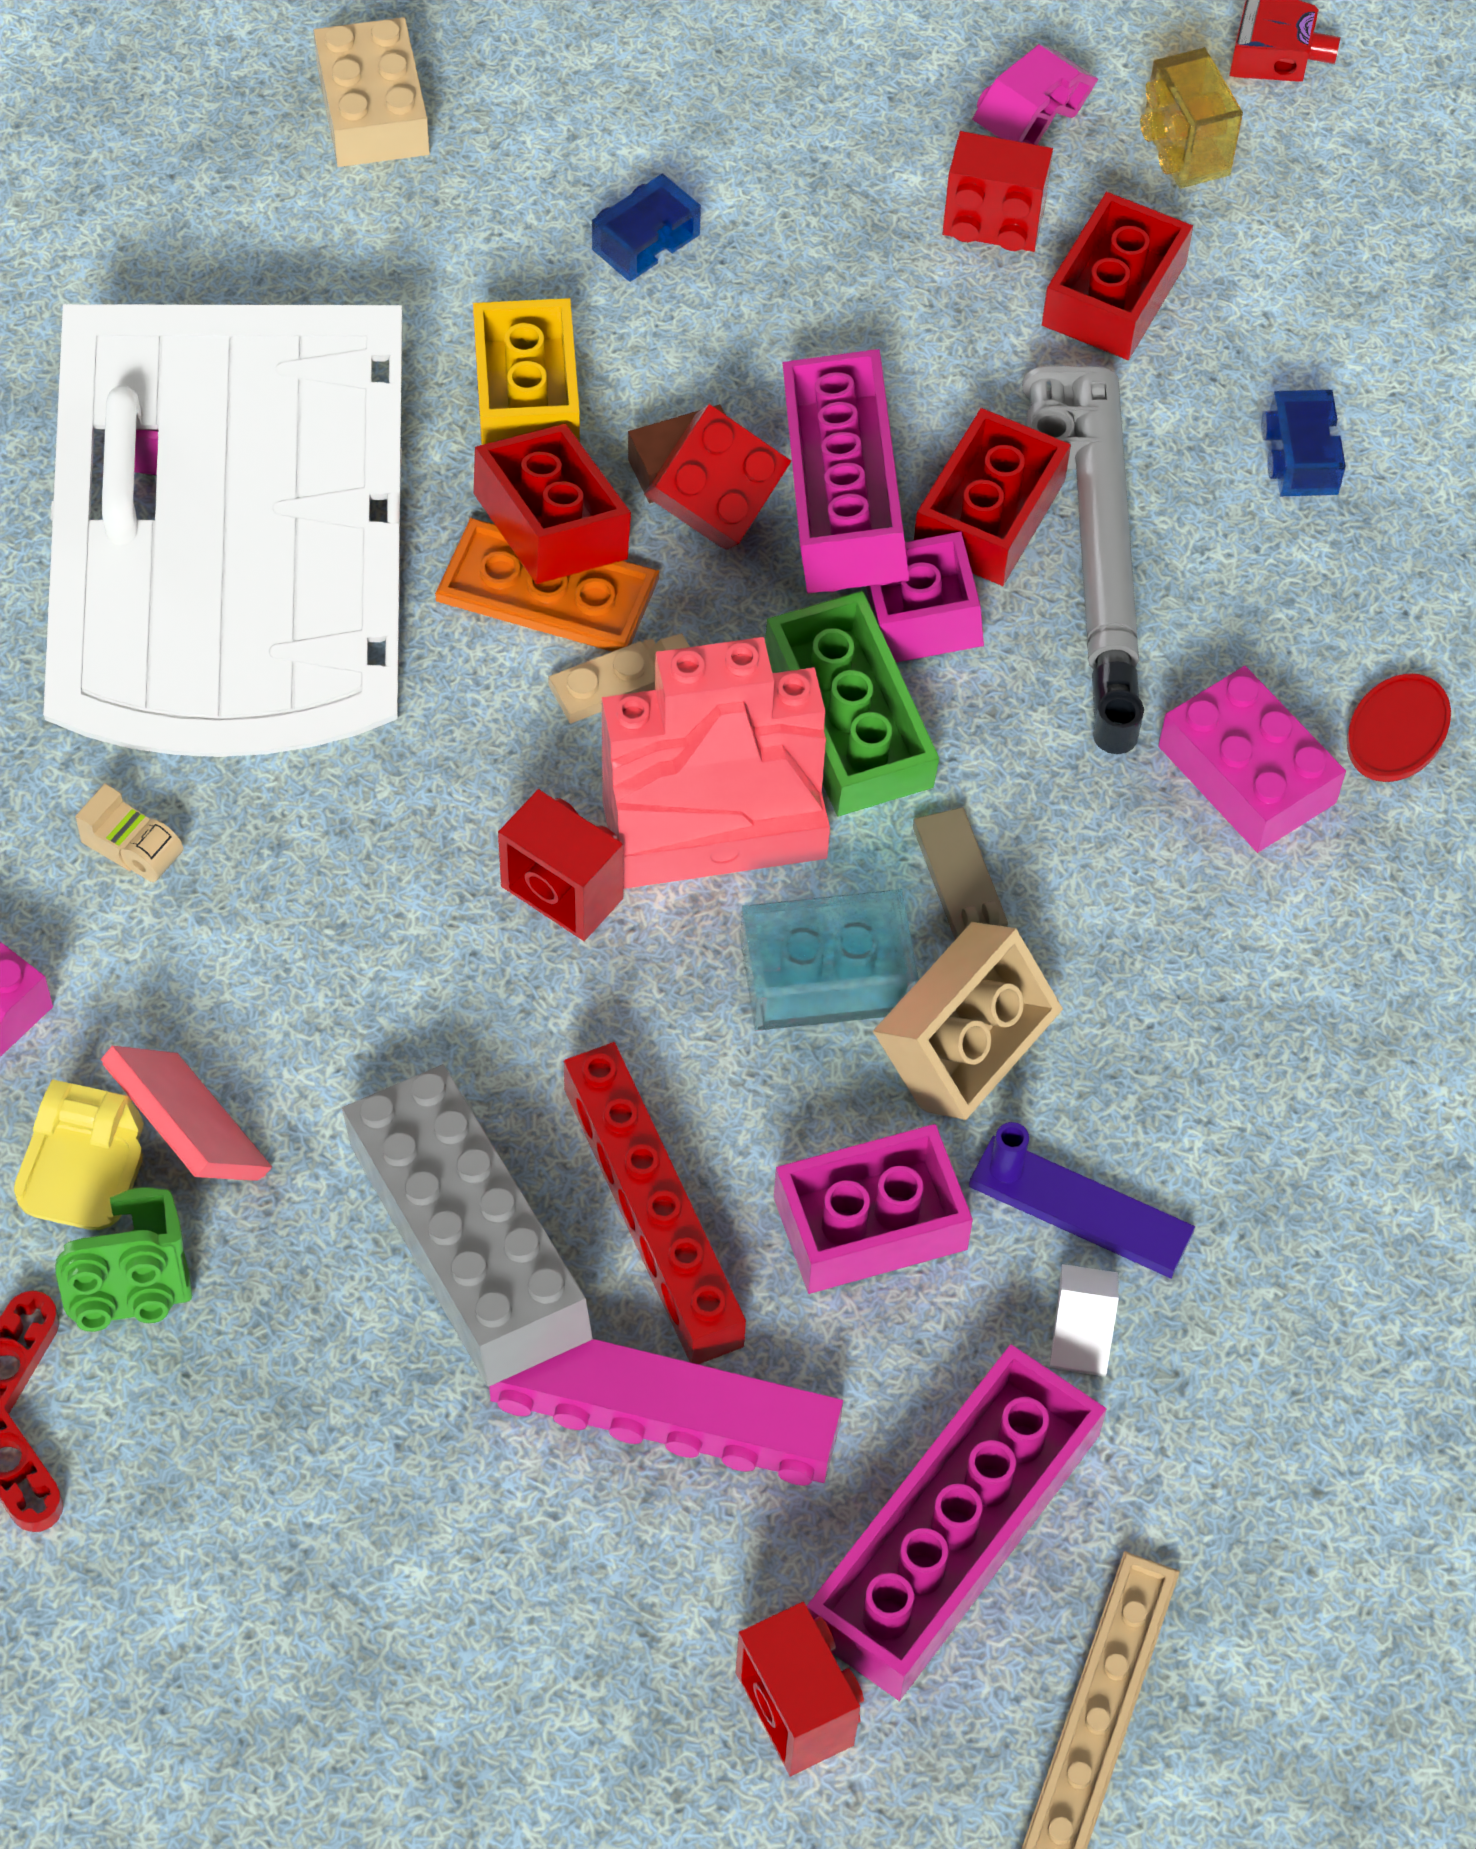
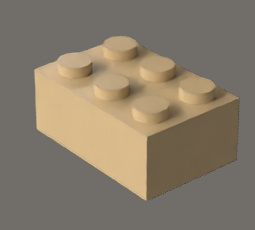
(371, 92)
(968, 1020)

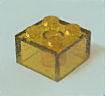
(1191, 118)

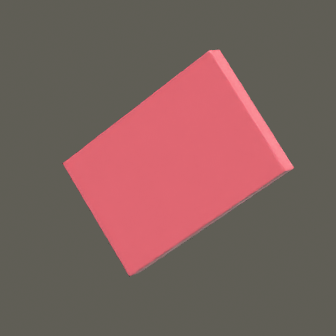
(185, 1114)

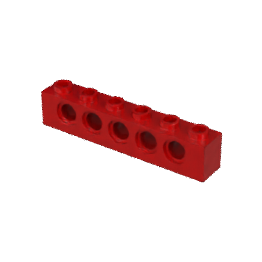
(654, 1204)

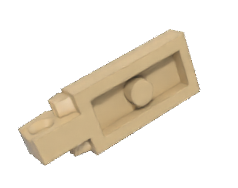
(616, 673)

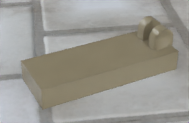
(958, 870)

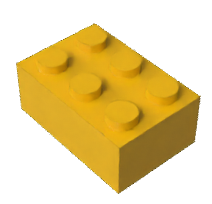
(525, 367)

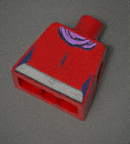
(1279, 40)

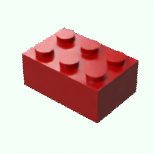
(1117, 275)
(995, 492)
(551, 503)

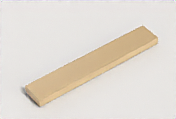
(1102, 1705)

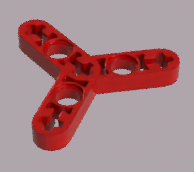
(38, 1338)

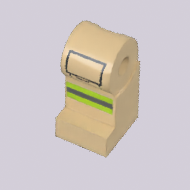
(127, 835)

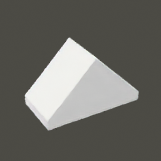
(1084, 1320)

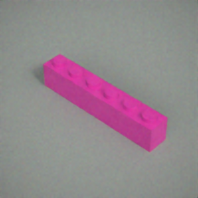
(681, 1406)

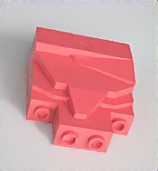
(715, 766)

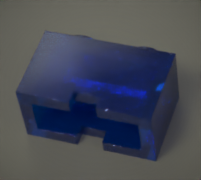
(645, 224)
(1303, 451)

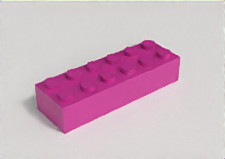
(844, 472)
(955, 1520)

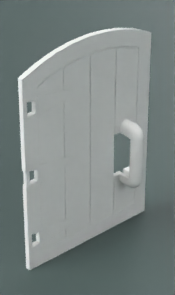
(261, 576)

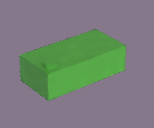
(871, 724)

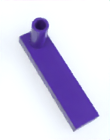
(1079, 1203)

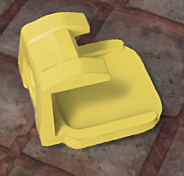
(80, 1156)

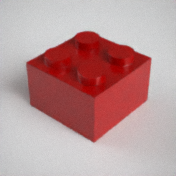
(997, 191)
(717, 477)
(561, 864)
(799, 1687)

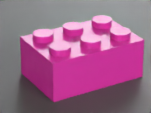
(1251, 758)
(872, 1208)

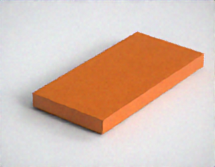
(588, 607)

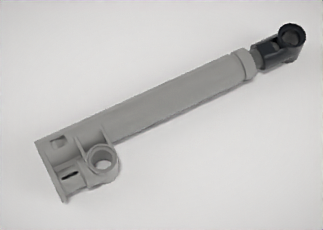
(1087, 414)

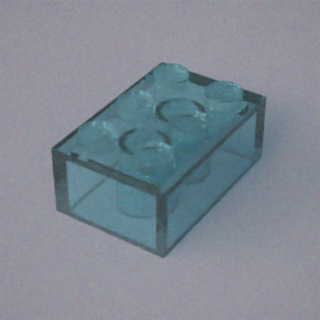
(827, 958)

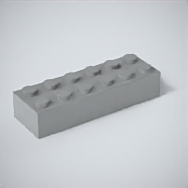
(467, 1225)

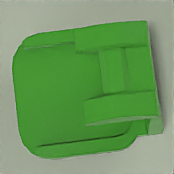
(127, 1271)

